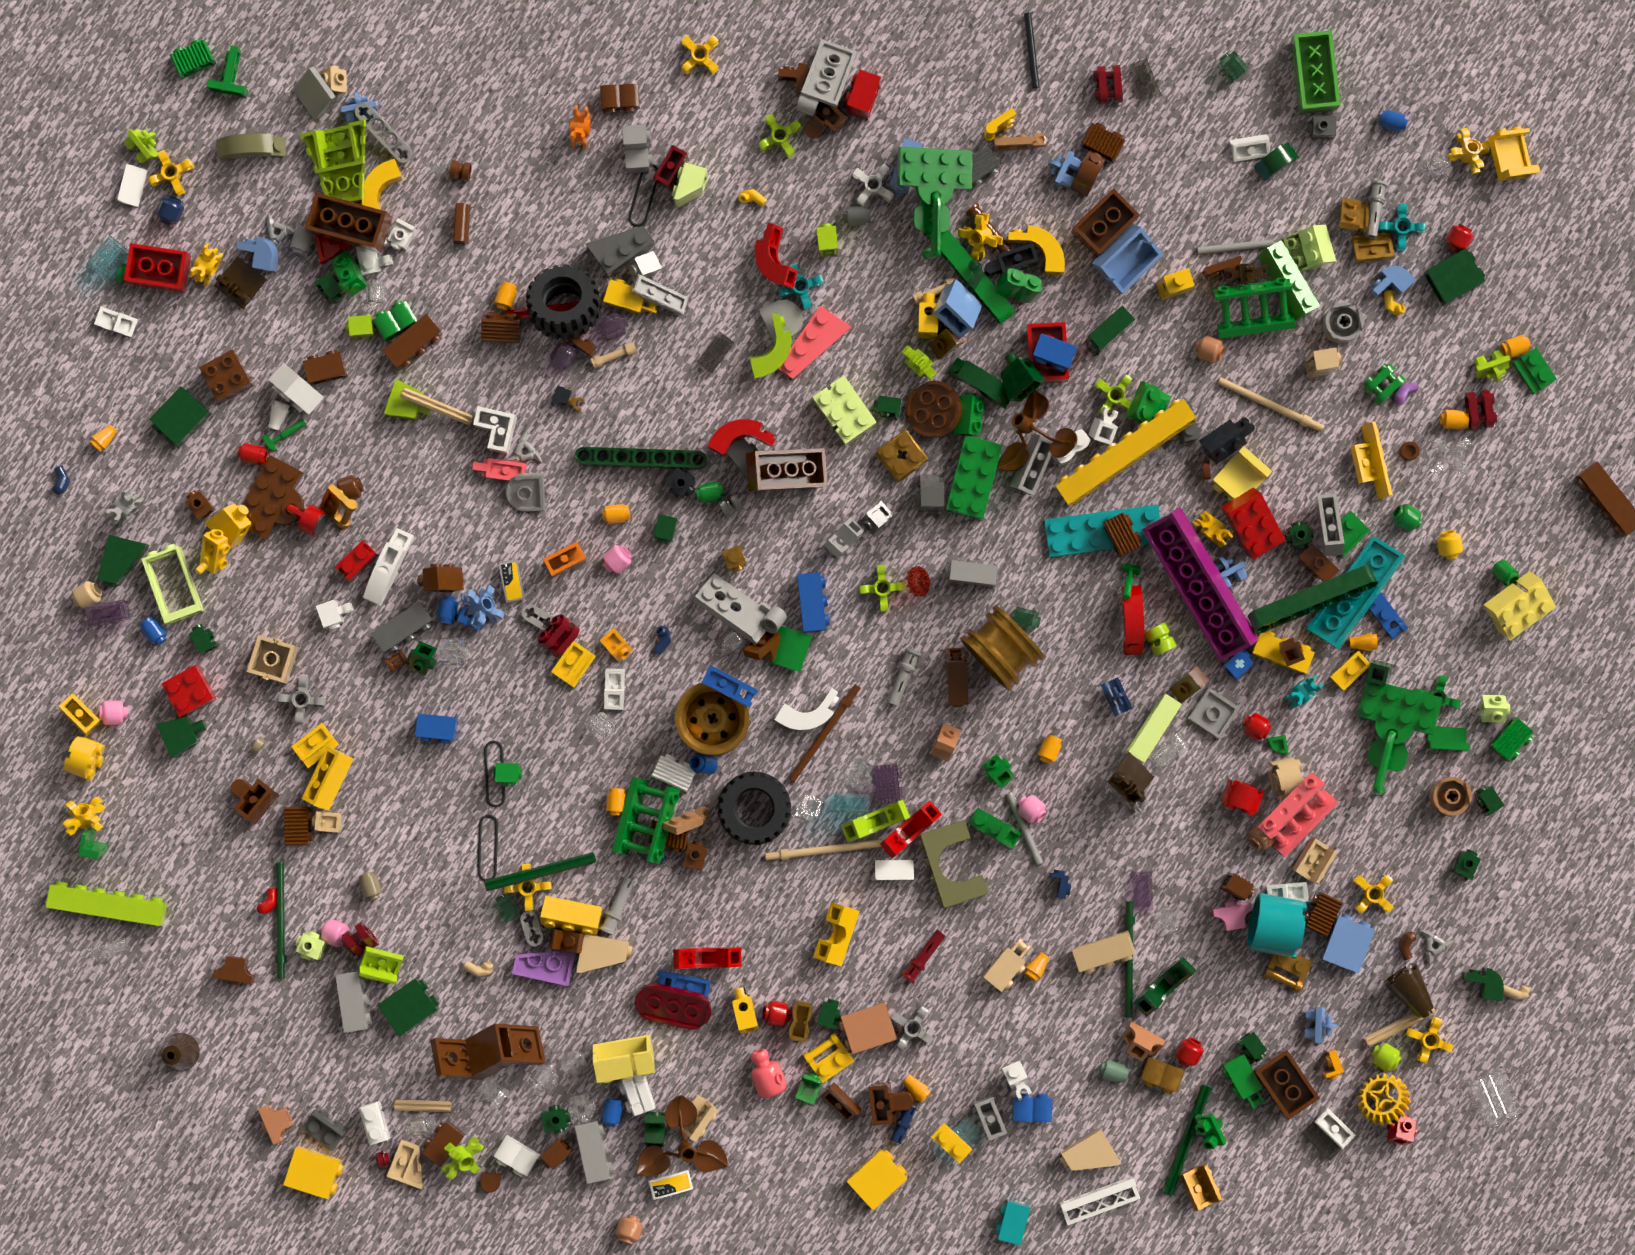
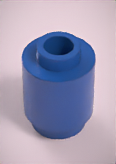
(1393, 121)
(447, 609)
(153, 631)
(703, 764)
(611, 1112)

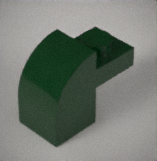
(1276, 161)
(1491, 983)
(654, 1128)

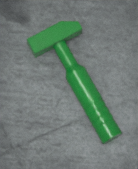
(284, 434)
(1131, 569)

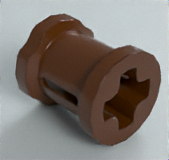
(393, 666)

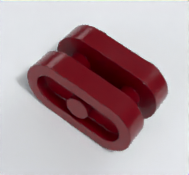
(1100, 76)
(1486, 401)
(558, 635)
(351, 941)

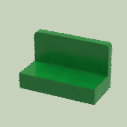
(1448, 739)
(91, 848)

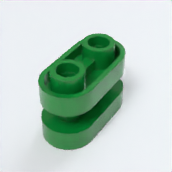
(1372, 384)

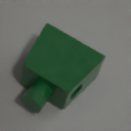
(1020, 378)
(180, 734)

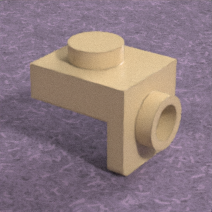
(327, 821)

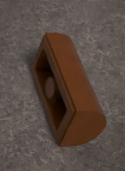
(461, 223)
(841, 1102)

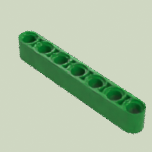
(985, 290)

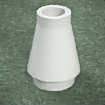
(278, 414)

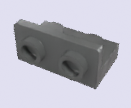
(324, 1129)

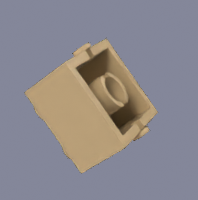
(272, 659)

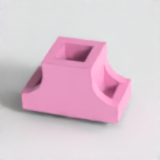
(1232, 914)

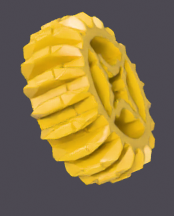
(1380, 1113)

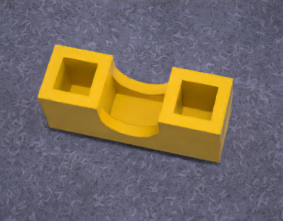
(835, 948)

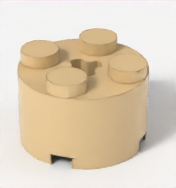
(1285, 776)

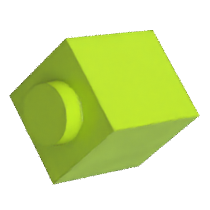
(360, 326)

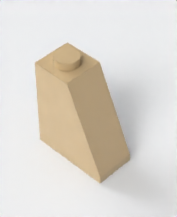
(602, 952)
(1089, 1153)

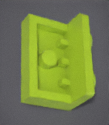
(380, 965)

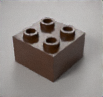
(226, 376)

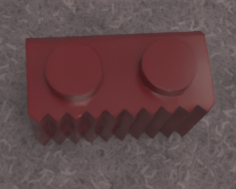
(669, 168)

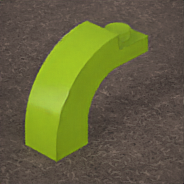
(776, 356)
(875, 821)

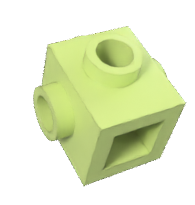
(1494, 708)
(317, 943)

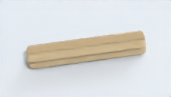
(422, 1105)

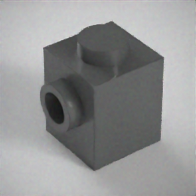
(1322, 127)

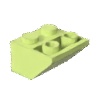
(691, 184)
(1310, 247)

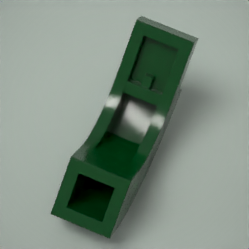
(980, 380)
(1163, 986)

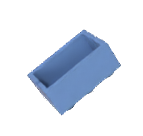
(1127, 258)

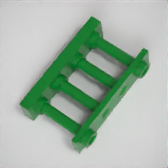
(1258, 325)
(630, 815)

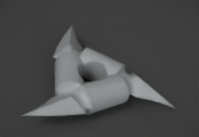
(285, 230)
(523, 443)
(1442, 945)

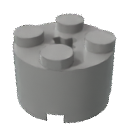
(1334, 330)

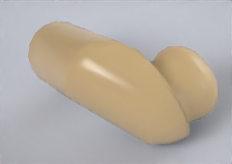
(479, 971)
(1515, 994)

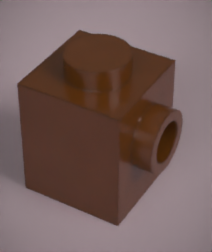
(695, 855)

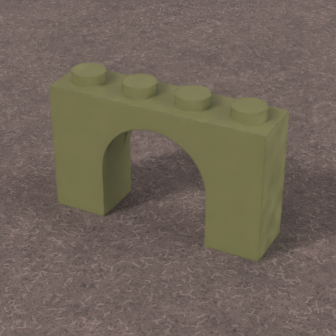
(949, 891)

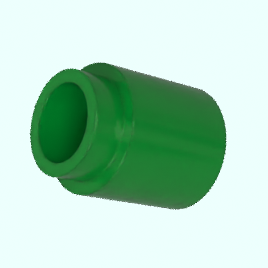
(710, 492)
(1505, 573)

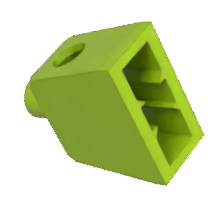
(401, 407)

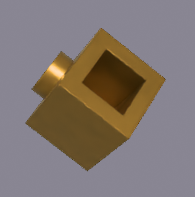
(734, 559)

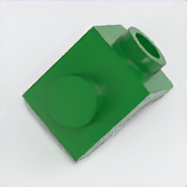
(809, 1089)

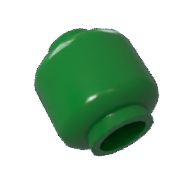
(1407, 517)

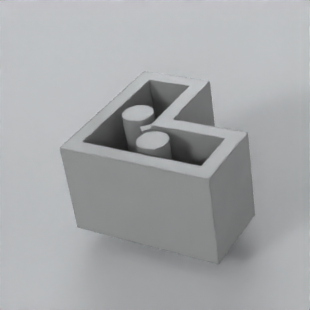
(636, 144)

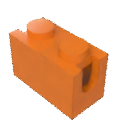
(565, 559)

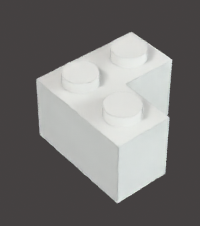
(294, 388)
(500, 425)

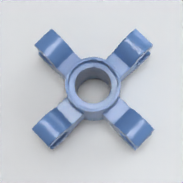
(482, 606)

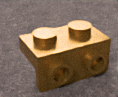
(1200, 1187)

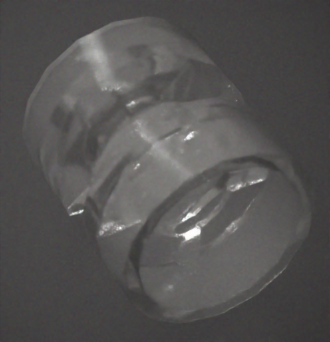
(492, 1092)

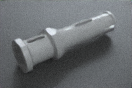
(1376, 201)
(907, 666)
(614, 915)

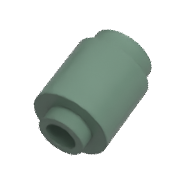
(1114, 1071)

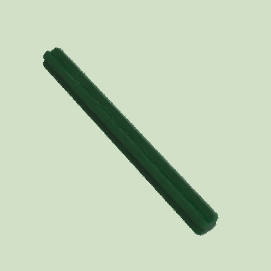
(540, 871)
(1186, 1141)

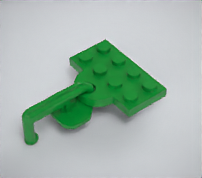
(934, 172)
(1399, 711)

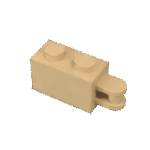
(1007, 966)

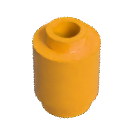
(505, 296)
(1515, 346)
(1454, 419)
(616, 514)
(1049, 749)
(615, 801)

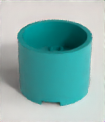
(1276, 925)

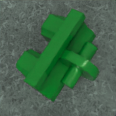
(1210, 1129)

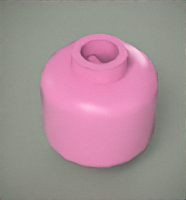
(617, 559)
(112, 712)
(1031, 809)
(332, 932)

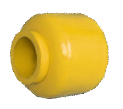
(1449, 544)

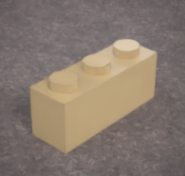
(1322, 362)
(1104, 952)

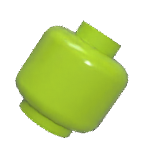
(1386, 1057)

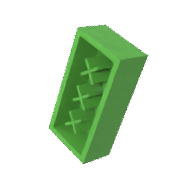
(1315, 72)

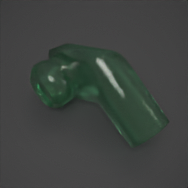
(976, 272)

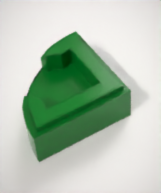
(1278, 744)

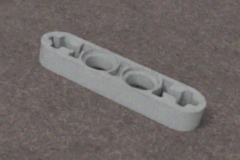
(381, 134)

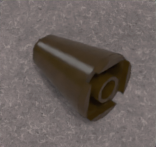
(1411, 990)
(180, 1052)

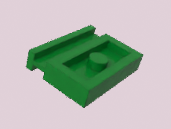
(1534, 370)
(1353, 531)

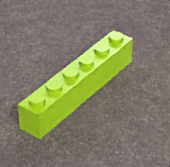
(106, 904)

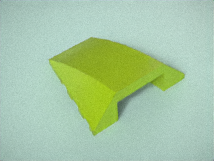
(339, 159)

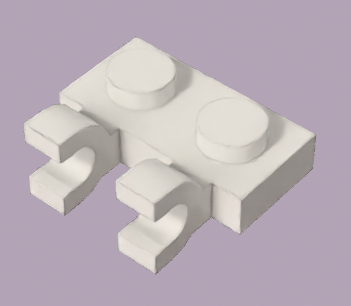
(370, 262)

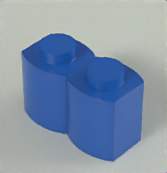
(1032, 1108)

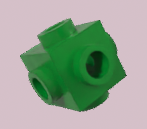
(998, 771)

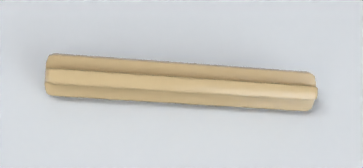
(436, 406)
(1393, 1028)

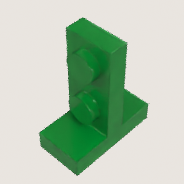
(229, 75)
(995, 828)

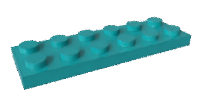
(1085, 531)
(1338, 620)

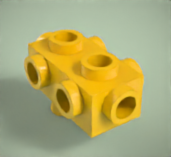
(213, 552)

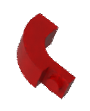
(767, 258)
(737, 429)
(1133, 622)
(910, 829)
(707, 957)

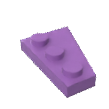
(549, 967)

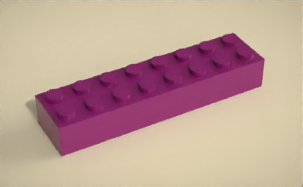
(1200, 584)

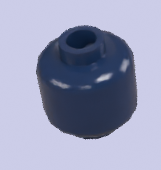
(170, 210)

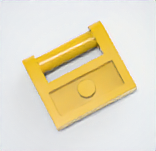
(1003, 122)
(833, 1062)

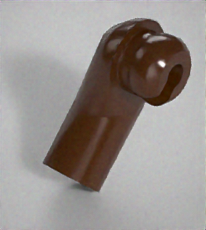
(1405, 943)

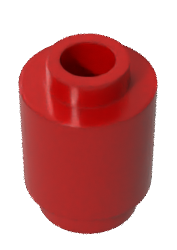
(252, 454)

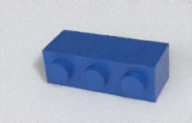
(813, 602)

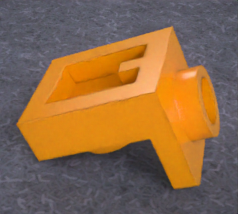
(616, 645)
(1333, 1061)

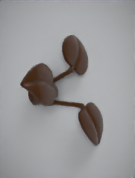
(1035, 408)
(707, 1158)

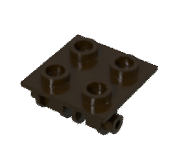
(240, 282)
(1131, 779)

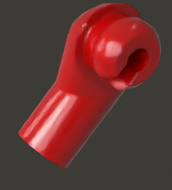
(270, 903)

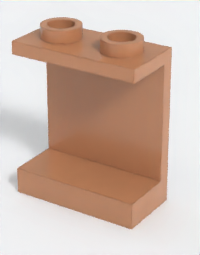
(867, 1028)

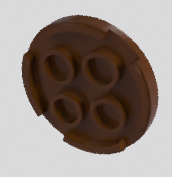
(933, 409)

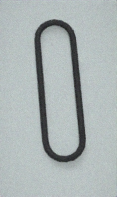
(634, 199)
(486, 773)
(479, 846)

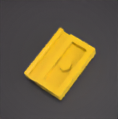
(573, 664)
(313, 745)

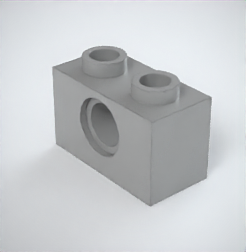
(990, 1117)

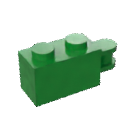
(1243, 1079)

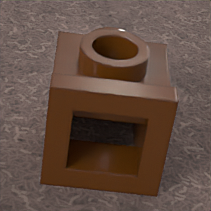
(204, 509)
(1291, 651)

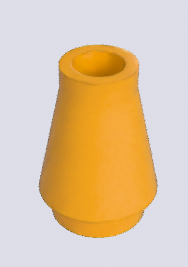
(103, 438)
(1364, 642)
(1036, 967)
(916, 1088)

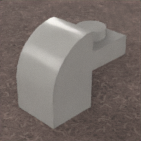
(844, 538)

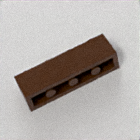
(1608, 498)

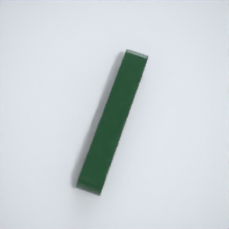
(632, 454)
(1312, 599)

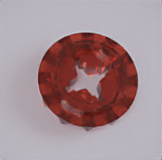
(923, 581)

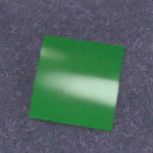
(791, 649)

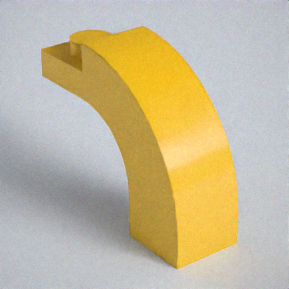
(378, 180)
(1050, 248)

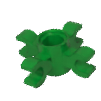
(1441, 682)

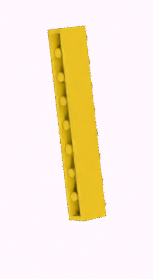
(1127, 452)

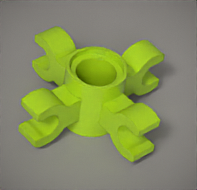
(770, 141)
(1105, 388)
(867, 589)
(462, 1158)

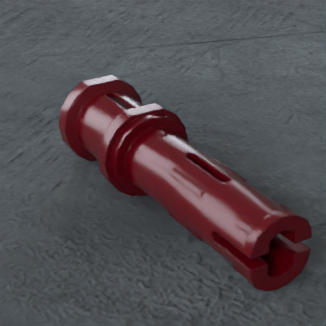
(917, 964)

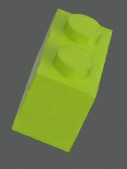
(827, 240)

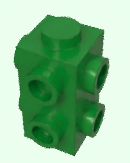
(348, 273)
(971, 415)

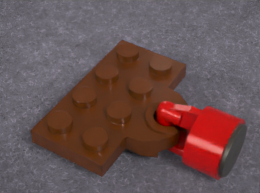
(276, 501)

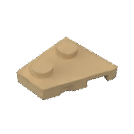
(406, 1164)

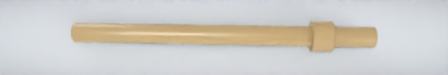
(1304, 420)
(785, 854)

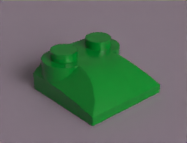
(1147, 402)

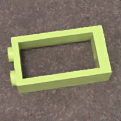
(182, 613)
(1153, 728)

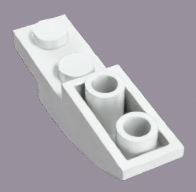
(387, 566)

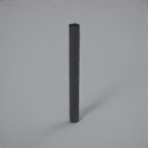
(1031, 50)

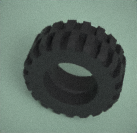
(559, 281)
(728, 814)

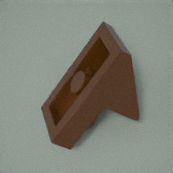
(1215, 270)
(585, 346)
(765, 648)
(566, 940)

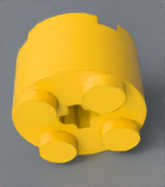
(84, 758)

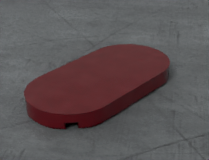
(673, 1006)

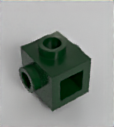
(1292, 535)
(422, 658)
(548, 1119)

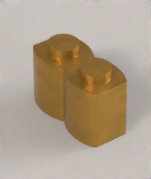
(799, 1025)
(1162, 1074)

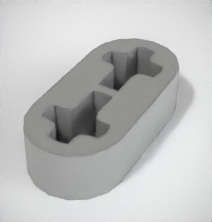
(539, 612)
(536, 926)

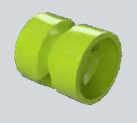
(1160, 639)

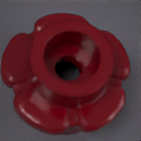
(382, 1159)

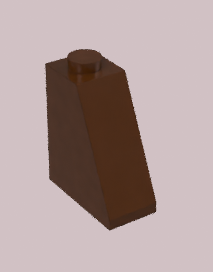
(957, 676)

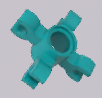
(1401, 235)
(813, 282)
(1303, 692)

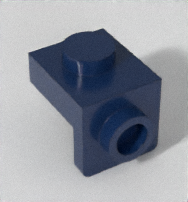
(1063, 887)

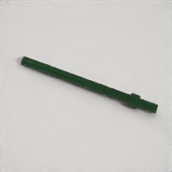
(1129, 921)
(280, 958)

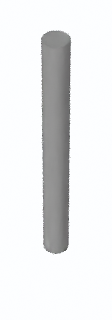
(1235, 246)
(1024, 829)

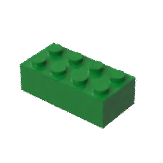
(973, 478)

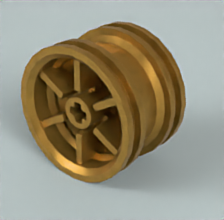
(1002, 648)
(691, 733)

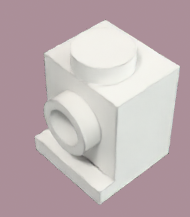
(409, 232)

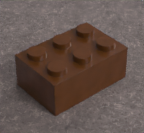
(1105, 223)
(1286, 1083)

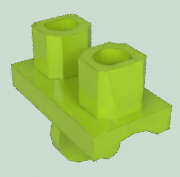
(144, 142)
(1492, 369)

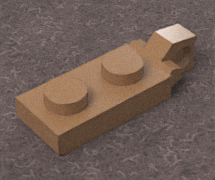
(1020, 142)
(687, 821)

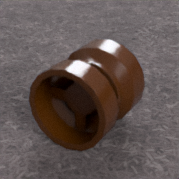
(460, 170)

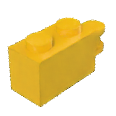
(620, 296)

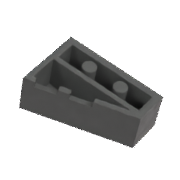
(620, 249)
(930, 494)

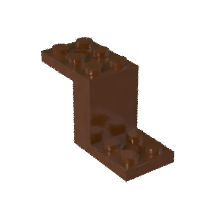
(487, 1051)

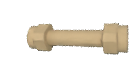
(918, 297)
(598, 360)

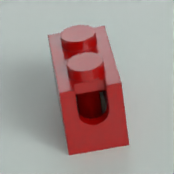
(356, 561)

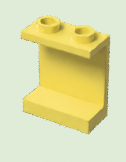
(1240, 474)

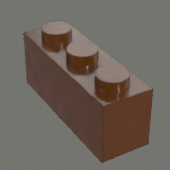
(413, 342)

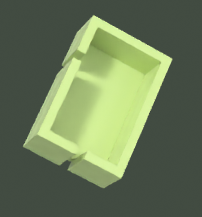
(845, 409)

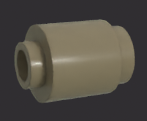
(370, 886)

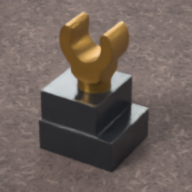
(563, 396)

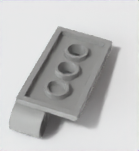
(823, 87)
(750, 620)

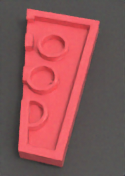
(816, 337)

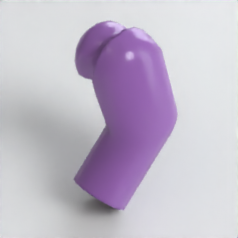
(1402, 392)

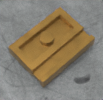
(1354, 214)
(1373, 249)

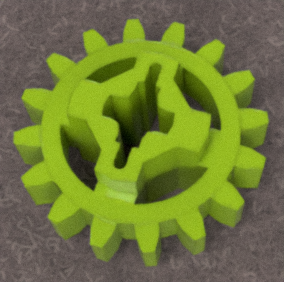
(918, 363)

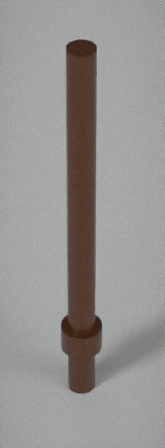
(846, 702)

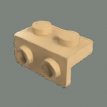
(1314, 860)
(705, 1113)

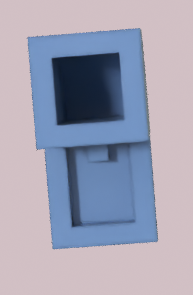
(265, 253)
(1394, 276)

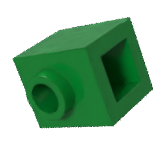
(507, 773)

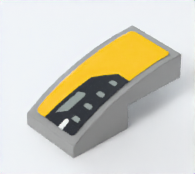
(511, 580)

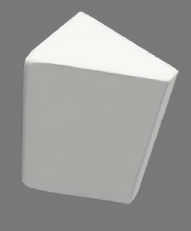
(1250, 148)
(132, 185)
(894, 870)
(1334, 1128)

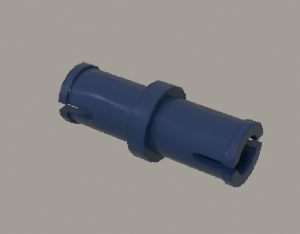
(902, 1125)

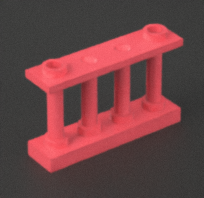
(1305, 821)

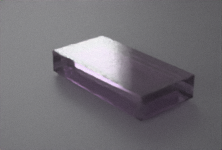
(1142, 891)

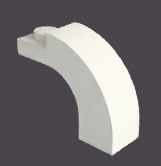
(805, 721)

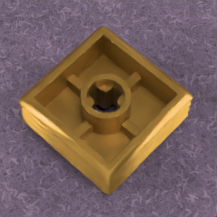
(898, 467)

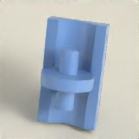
(349, 110)
(1070, 162)
(1237, 570)
(1318, 1032)

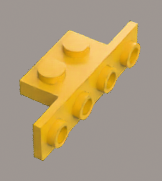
(1370, 461)

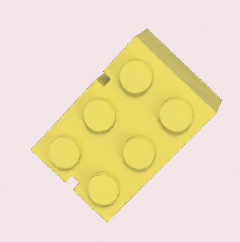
(1517, 610)
(623, 1059)

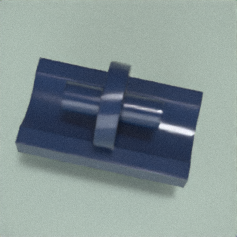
(1116, 696)

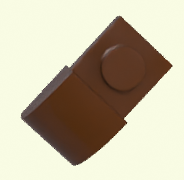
(798, 76)
(1088, 172)

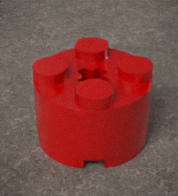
(1242, 796)

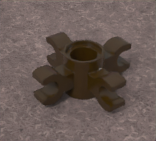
(1246, 273)

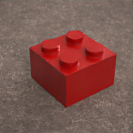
(863, 94)
(189, 691)

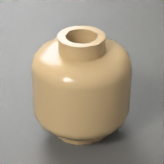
(87, 594)

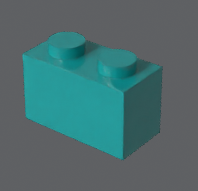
(1013, 1222)

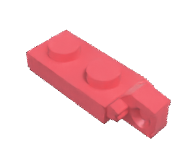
(499, 468)

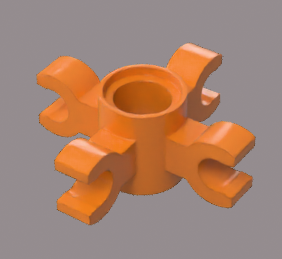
(580, 127)

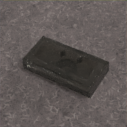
(1144, 79)
(715, 352)
(1321, 1140)

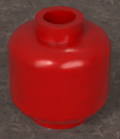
(1459, 238)
(1256, 726)
(776, 1013)
(1189, 1052)

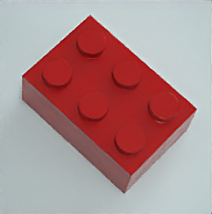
(157, 267)
(1054, 330)
(1253, 523)

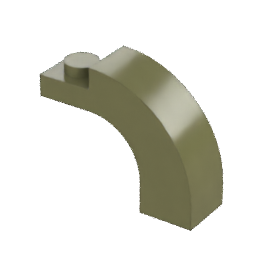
(250, 144)

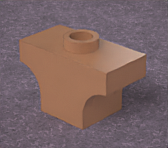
(946, 742)
(1141, 1042)
(275, 1122)

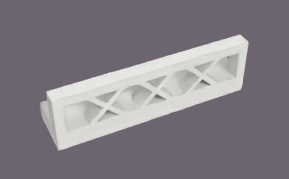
(1098, 1194)

